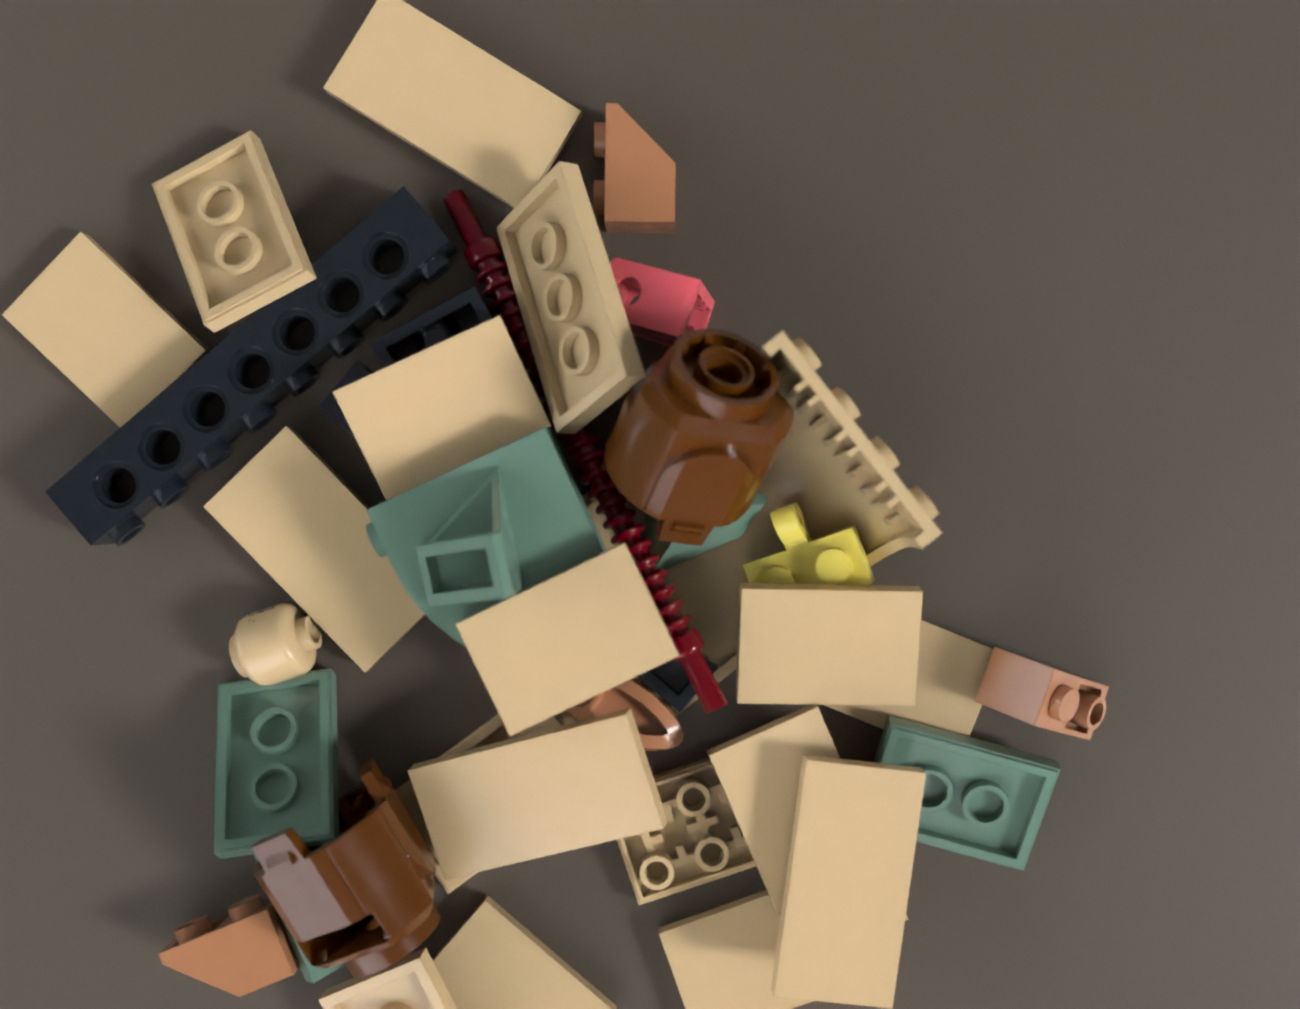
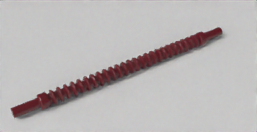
(484, 256)

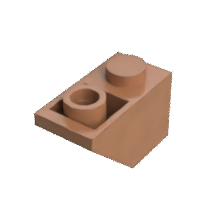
(638, 177)
(1042, 694)
(235, 951)

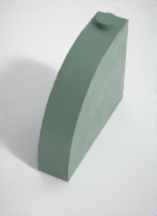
(544, 511)

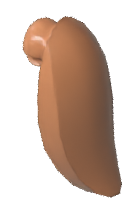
(653, 716)

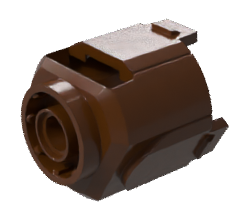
(699, 434)
(359, 895)

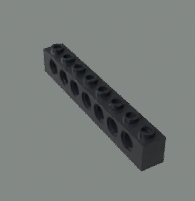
(91, 489)

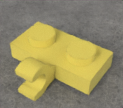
(823, 560)

